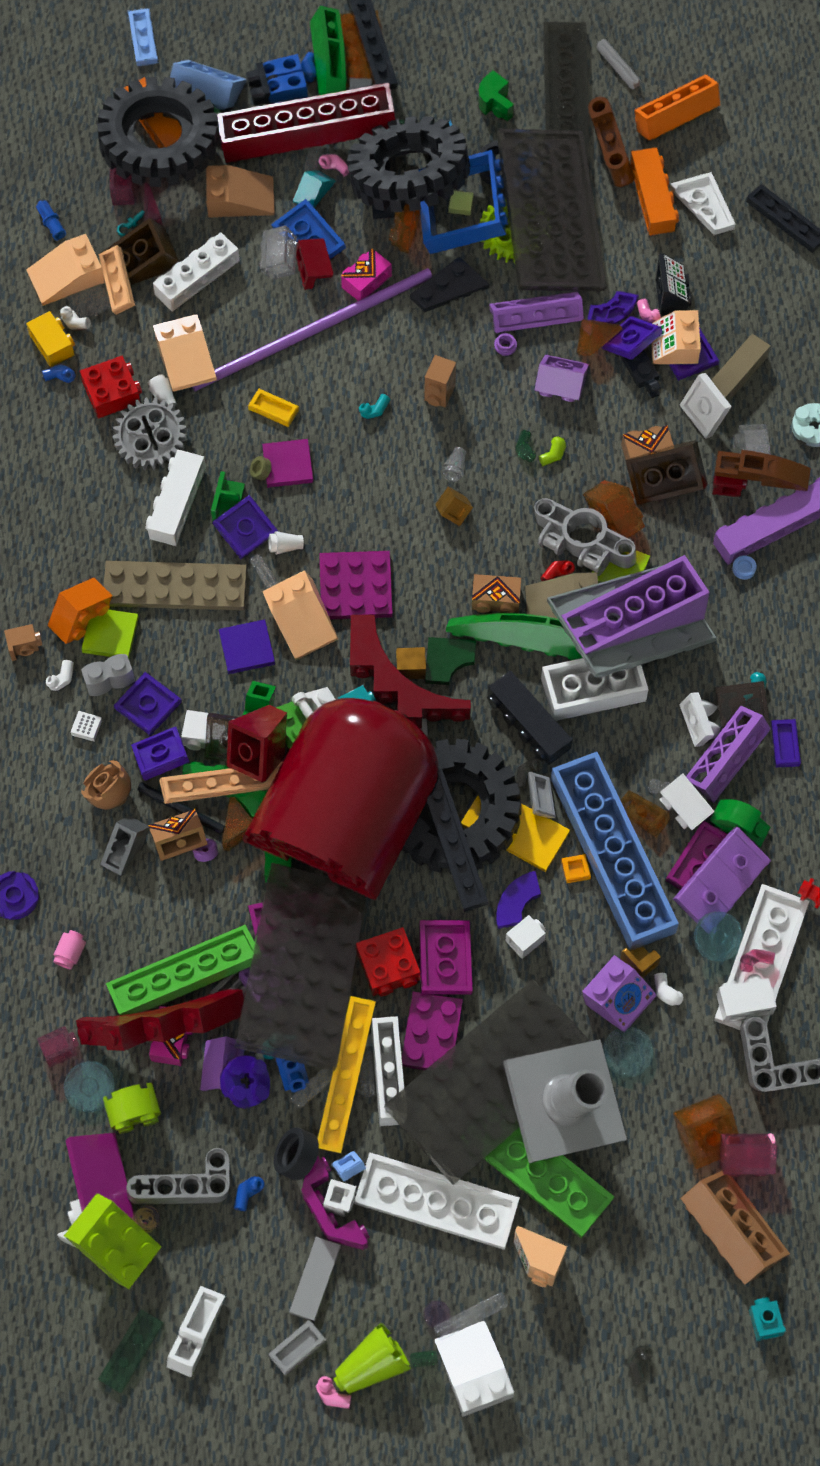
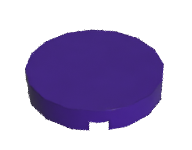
(15, 903)

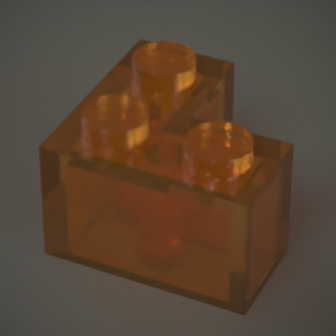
(616, 506)

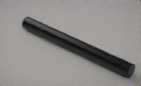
(181, 808)

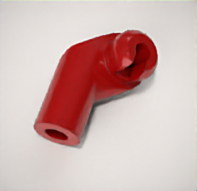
(558, 568)

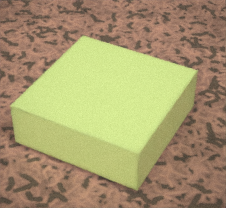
(461, 203)

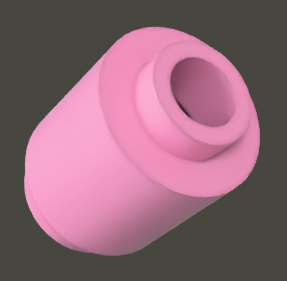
(69, 949)

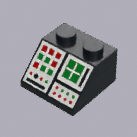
(671, 286)

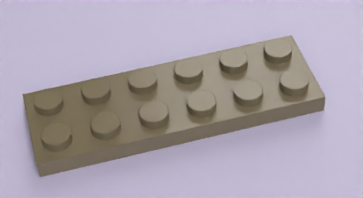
(176, 585)

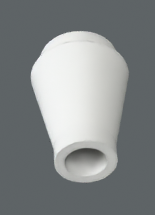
(161, 388)
(284, 542)

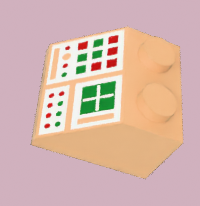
(679, 339)
(539, 1256)

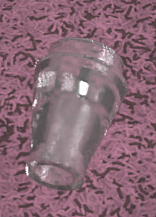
(454, 466)

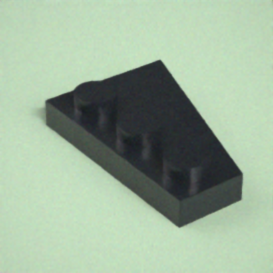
(447, 285)

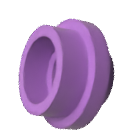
(505, 339)

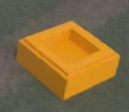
(576, 868)

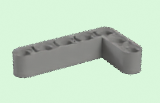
(766, 1065)

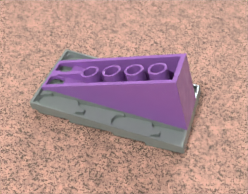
(636, 617)

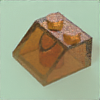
(702, 1127)

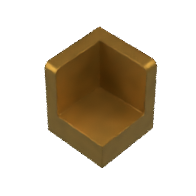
(454, 506)
(411, 662)
(641, 960)

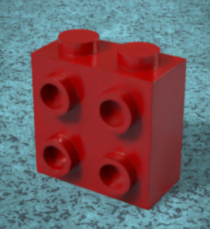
(110, 386)
(388, 962)

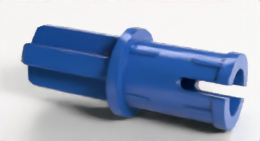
(50, 220)

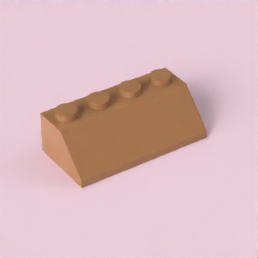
(734, 1226)

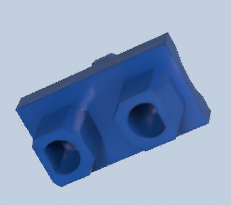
(292, 1074)

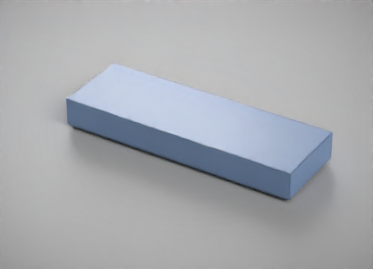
(143, 37)

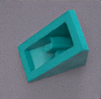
(313, 187)

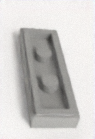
(315, 1279)

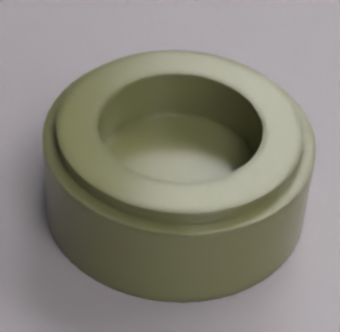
(260, 468)

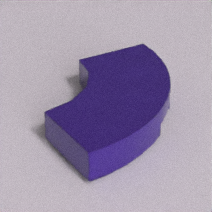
(615, 310)
(515, 899)

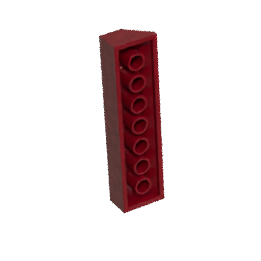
(304, 122)

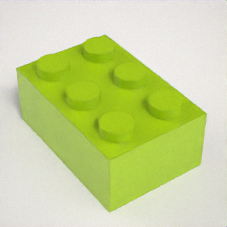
(112, 1241)

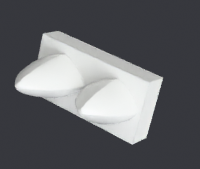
(696, 716)

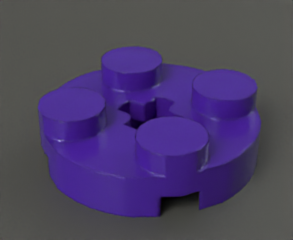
(258, 1077)

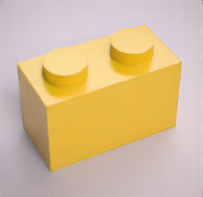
(50, 338)

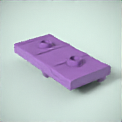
(722, 876)

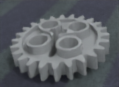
(130, 441)

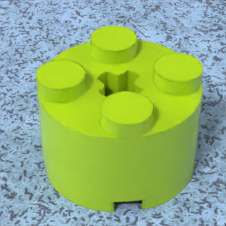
(131, 1107)

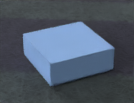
(348, 1166)

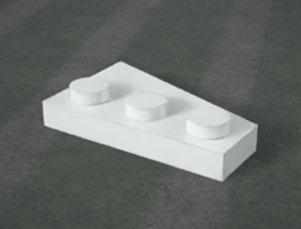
(705, 201)

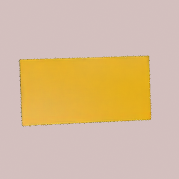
(273, 407)

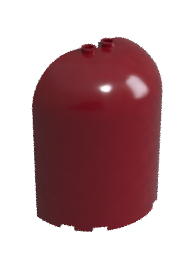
(348, 793)

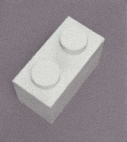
(686, 801)
(746, 999)

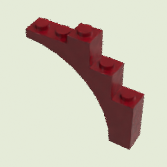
(390, 686)
(161, 1024)

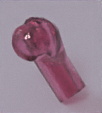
(755, 956)

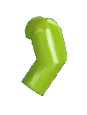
(556, 452)

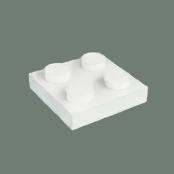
(705, 405)

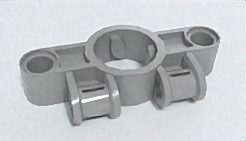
(593, 555)

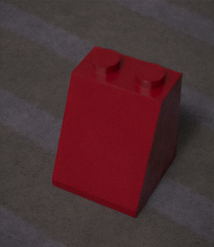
(257, 742)

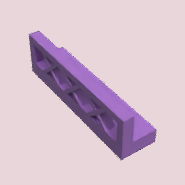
(537, 312)
(732, 754)

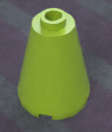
(372, 1362)

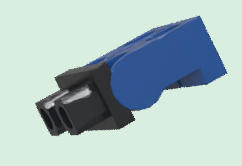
(279, 80)

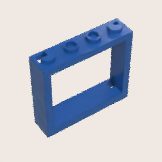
(436, 243)

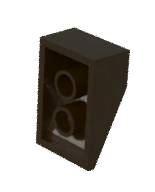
(146, 251)
(667, 472)

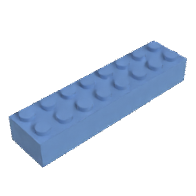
(614, 851)

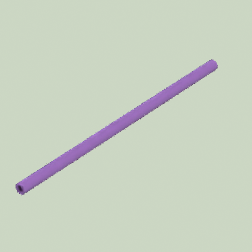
(319, 326)

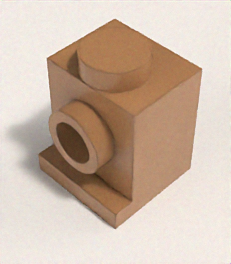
(22, 641)

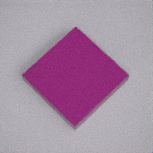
(289, 463)

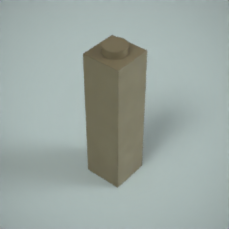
(741, 366)

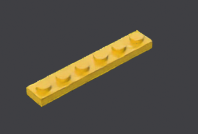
(346, 1075)

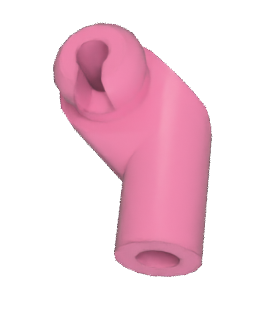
(334, 162)

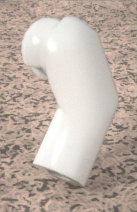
(73, 321)
(64, 678)
(666, 993)

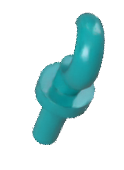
(131, 222)

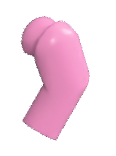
(645, 312)
(329, 1394)

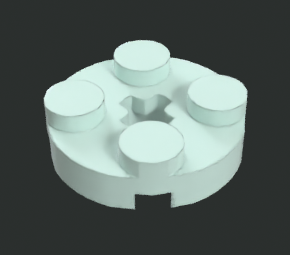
(800, 424)

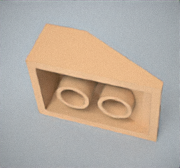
(66, 270)
(184, 353)
(300, 614)

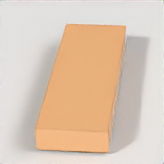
(116, 279)

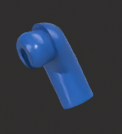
(308, 67)
(60, 372)
(246, 1190)

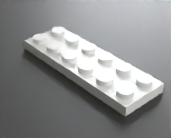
(773, 929)
(435, 1202)

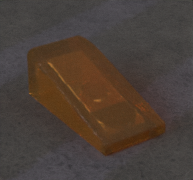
(645, 813)

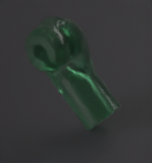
(523, 448)

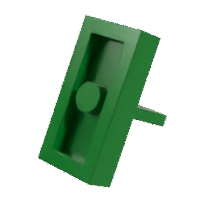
(226, 495)

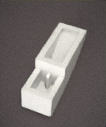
(195, 1331)

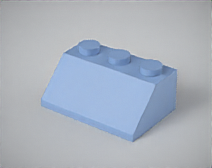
(217, 85)

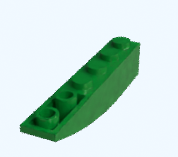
(328, 50)
(519, 630)

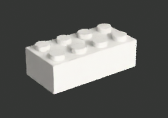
(576, 692)

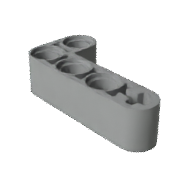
(179, 1181)

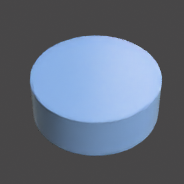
(744, 567)

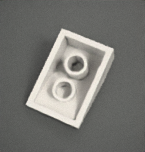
(474, 1369)

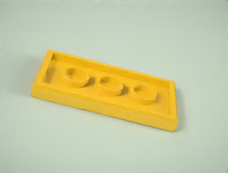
(536, 838)

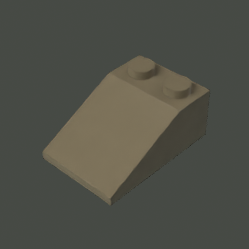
(538, 593)

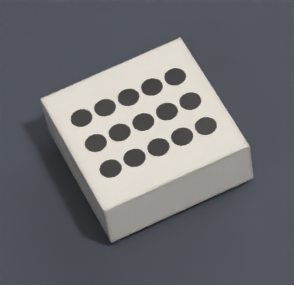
(86, 726)

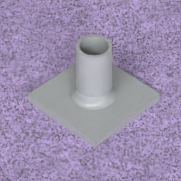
(564, 1101)

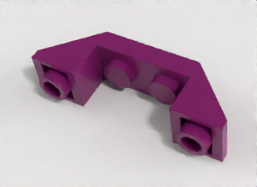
(349, 1234)

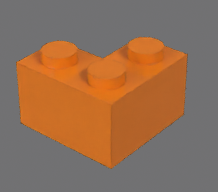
(76, 607)

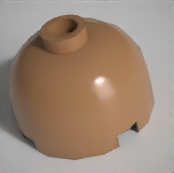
(107, 786)

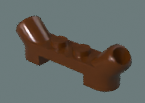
(611, 141)

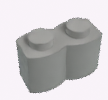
(103, 676)

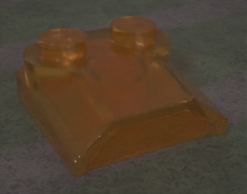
(405, 229)

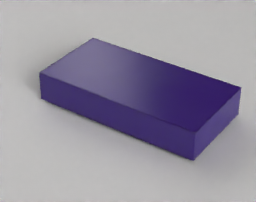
(785, 743)

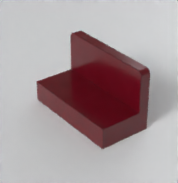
(313, 261)

